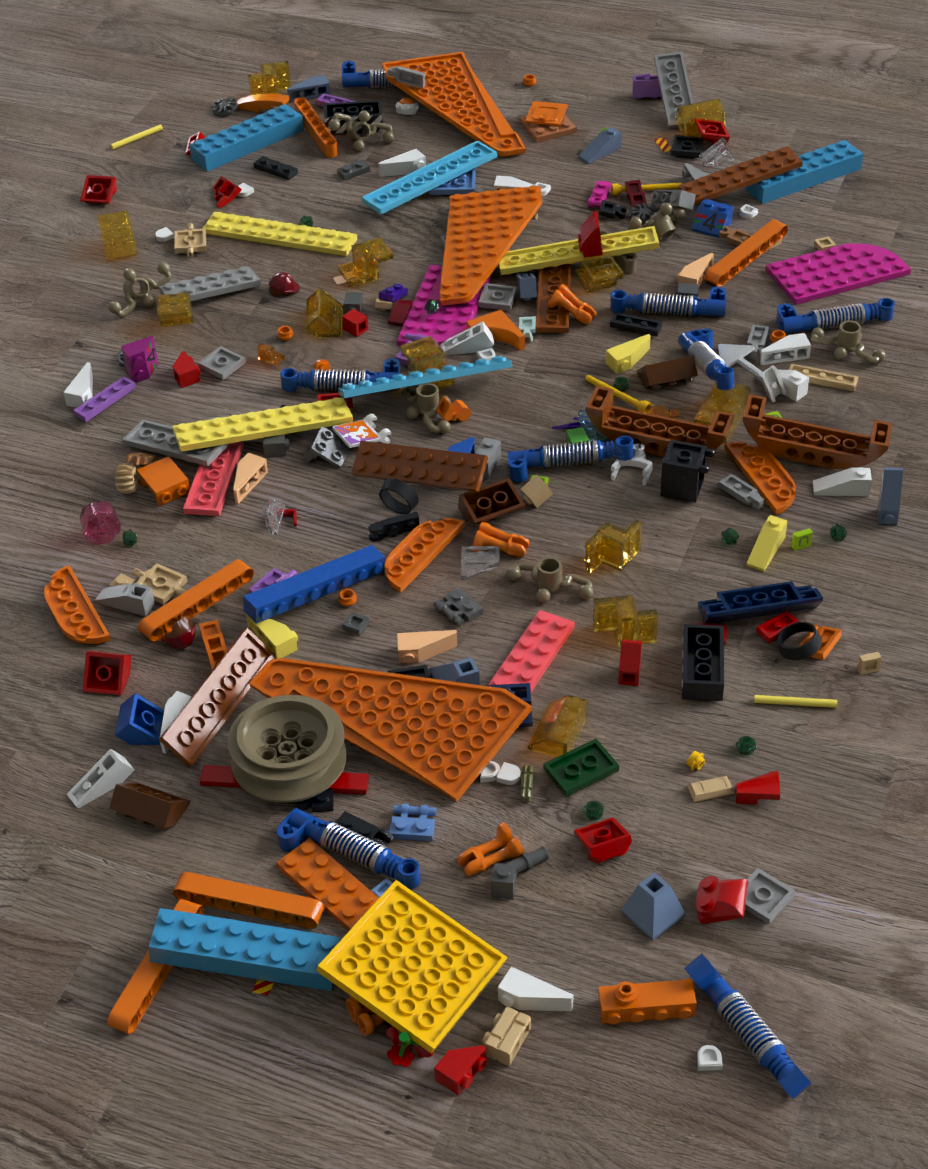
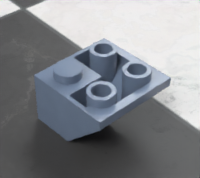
(460, 671)
(653, 907)

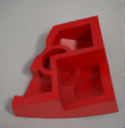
(225, 191)
(760, 787)

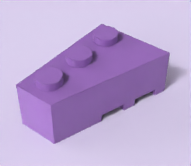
(645, 86)

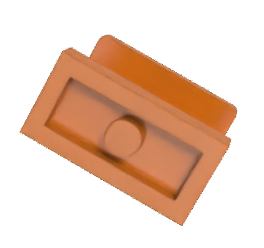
(164, 480)

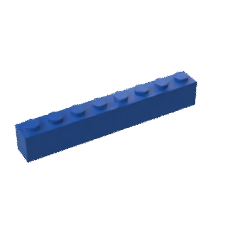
(313, 584)

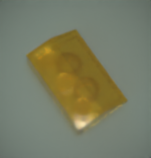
(704, 110)
(323, 315)
(560, 726)

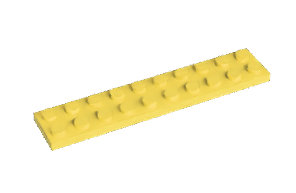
(280, 233)
(569, 253)
(261, 424)

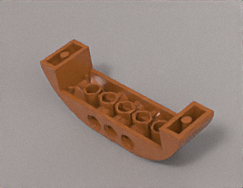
(650, 429)
(812, 442)

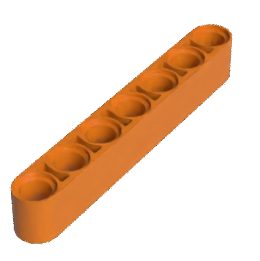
(316, 128)
(746, 253)
(196, 599)
(249, 900)
(143, 985)

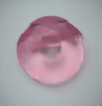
(99, 522)

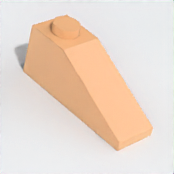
(695, 272)
(249, 473)
(420, 646)

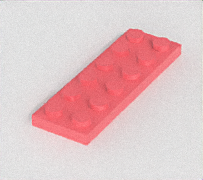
(213, 483)
(534, 650)

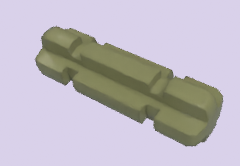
(526, 784)

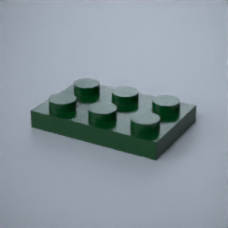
(581, 767)

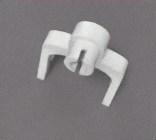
(639, 460)

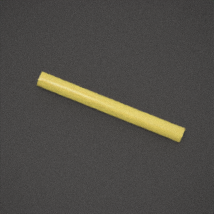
(136, 137)
(795, 701)

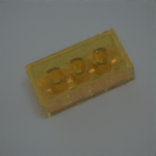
(727, 401)

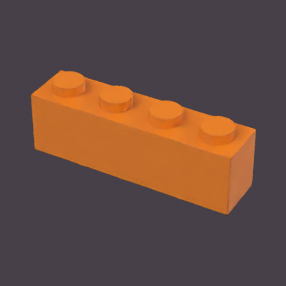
(654, 1001)

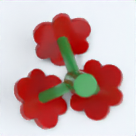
(402, 1054)

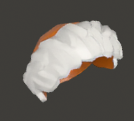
(406, 106)

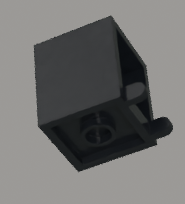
(684, 470)

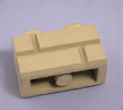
(507, 1035)

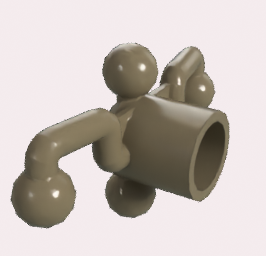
(367, 129)
(662, 222)
(145, 286)
(847, 341)
(427, 400)
(550, 577)

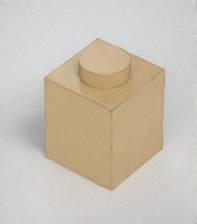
(536, 491)

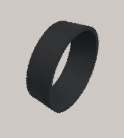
(404, 491)
(803, 651)

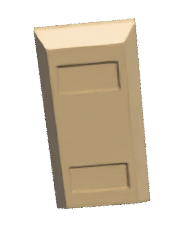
(710, 789)

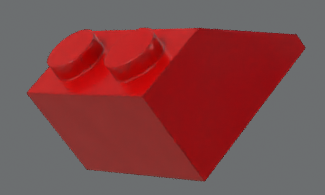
(590, 237)
(106, 672)

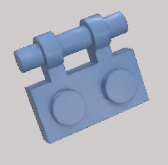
(413, 828)

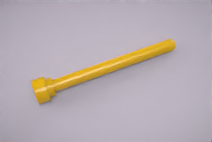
(617, 189)
(642, 406)

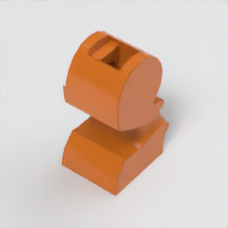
(453, 411)

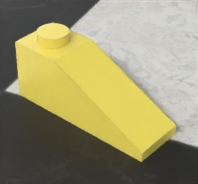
(627, 354)
(767, 543)
(275, 636)

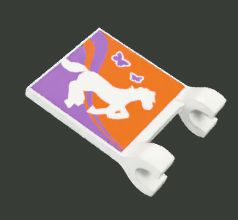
(363, 430)

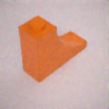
(501, 328)

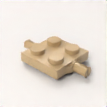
(190, 241)
(163, 581)

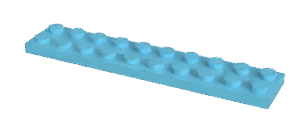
(429, 177)
(430, 375)

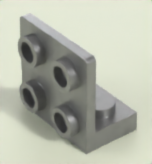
(327, 446)

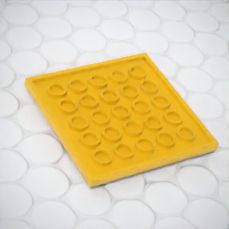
(412, 965)

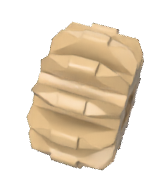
(126, 478)

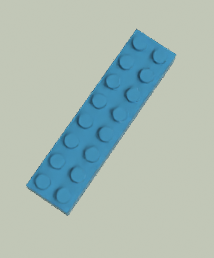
(246, 137)
(817, 168)
(240, 948)

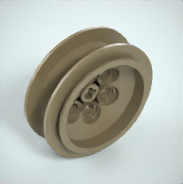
(287, 748)

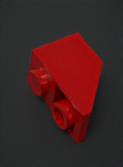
(185, 370)
(630, 662)
(459, 1067)

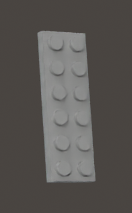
(673, 84)
(214, 284)
(161, 440)

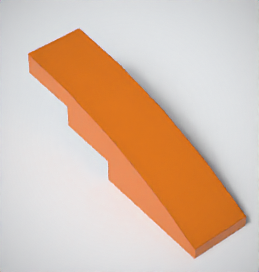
(262, 101)
(213, 641)

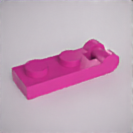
(599, 193)

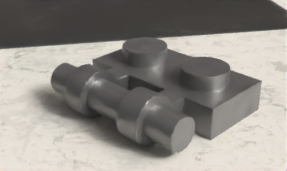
(462, 605)

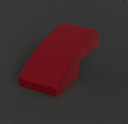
(635, 193)
(399, 312)

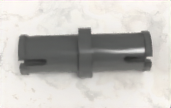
(528, 860)

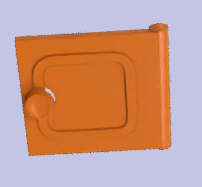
(546, 113)

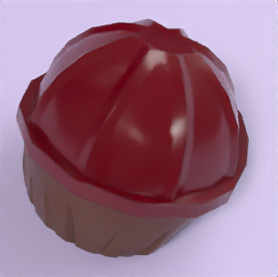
(282, 284)
(182, 634)

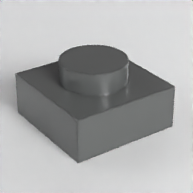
(355, 623)

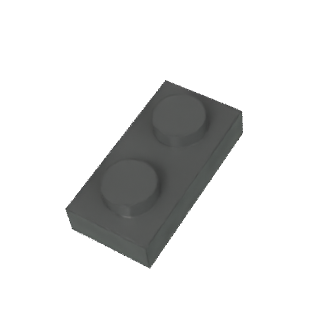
(352, 170)

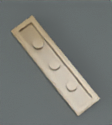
(827, 378)

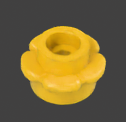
(695, 760)

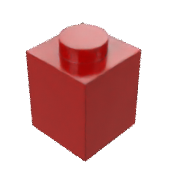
(355, 322)

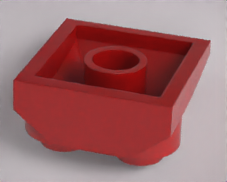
(712, 130)
(98, 189)
(604, 840)
(721, 899)

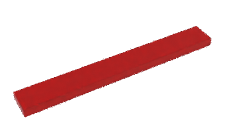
(223, 777)

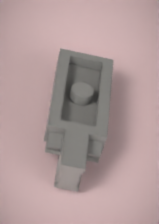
(407, 76)
(757, 339)
(741, 491)

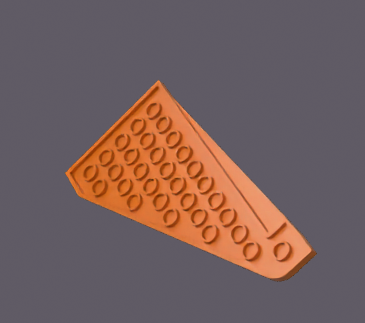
(460, 99)
(479, 236)
(415, 723)

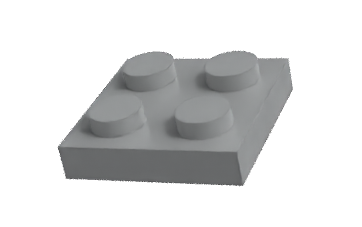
(497, 297)
(222, 362)
(766, 896)

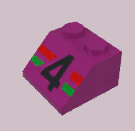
(140, 359)

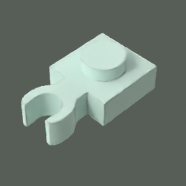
(527, 326)

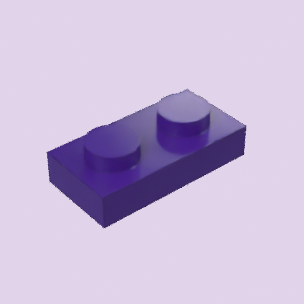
(393, 292)

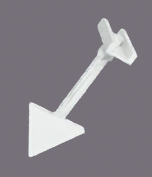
(770, 378)

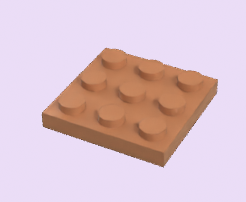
(546, 132)

